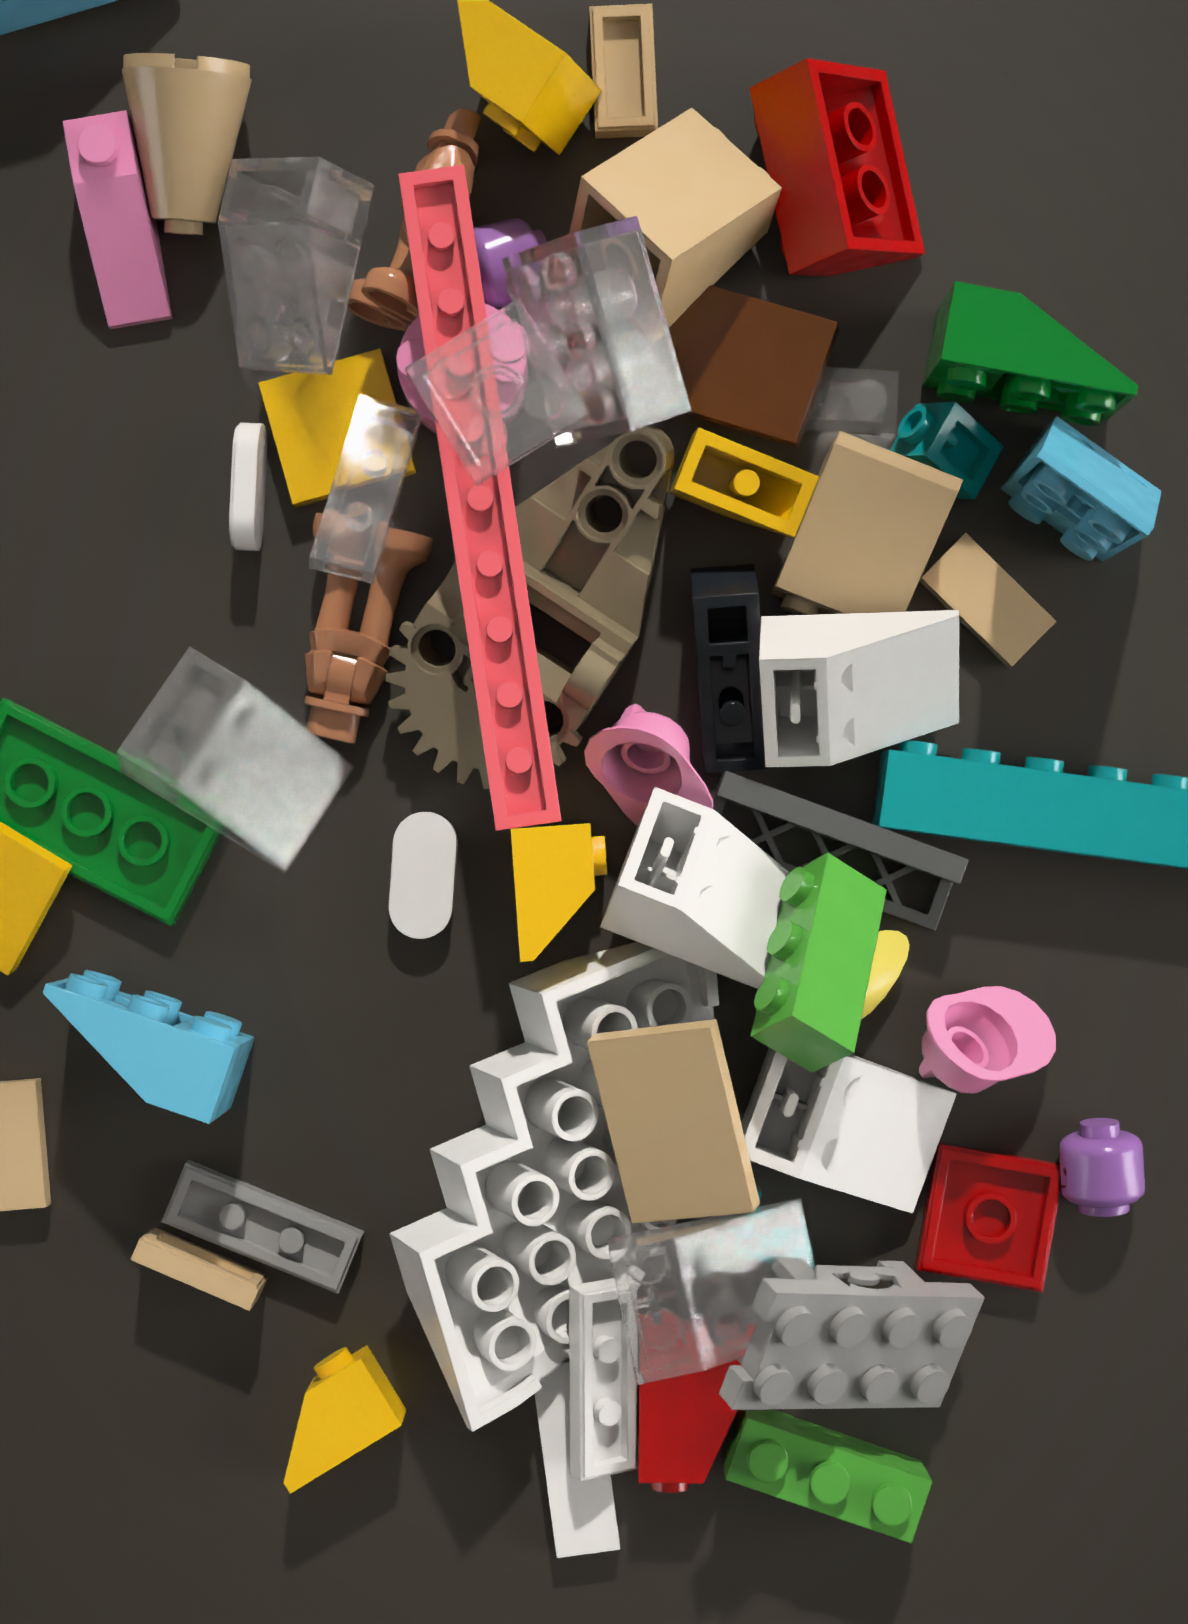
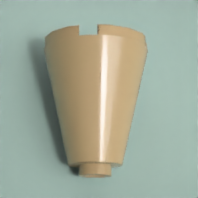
(185, 132)

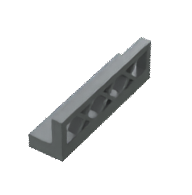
(854, 834)

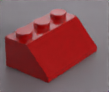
(840, 168)

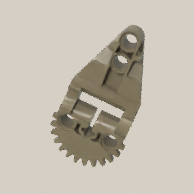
(574, 572)

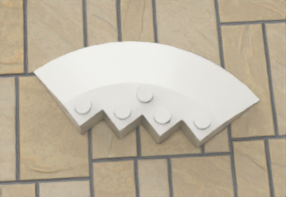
(537, 1182)

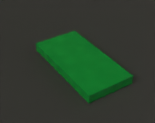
(99, 820)

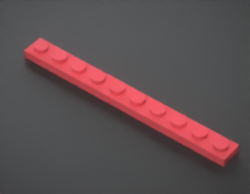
(482, 520)

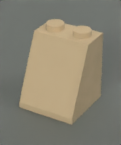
(693, 200)
(864, 532)

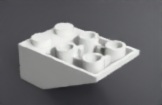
(855, 682)
(697, 890)
(847, 1127)

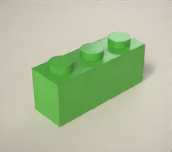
(819, 963)
(827, 1471)

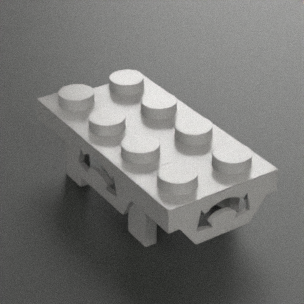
(851, 1343)

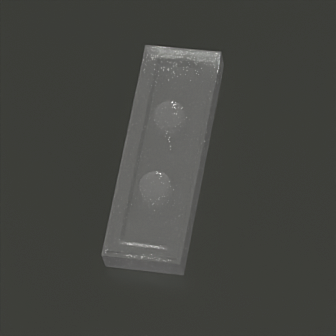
(365, 490)

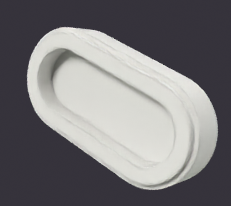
(248, 486)
(423, 875)

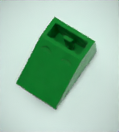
(1015, 353)

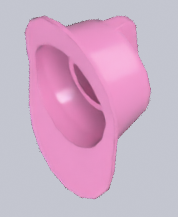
(642, 754)
(985, 1038)

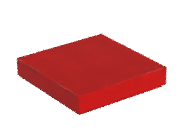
(989, 1217)

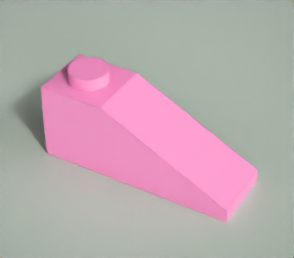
(117, 219)

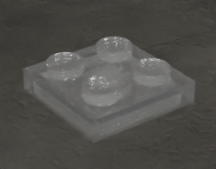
(497, 392)

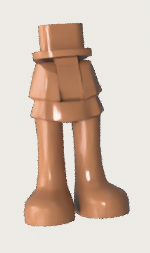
(389, 293)
(346, 664)

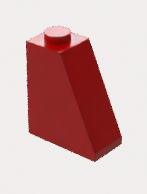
(681, 1428)

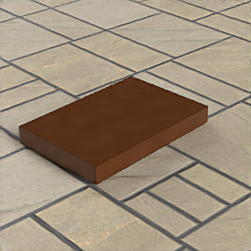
(752, 363)

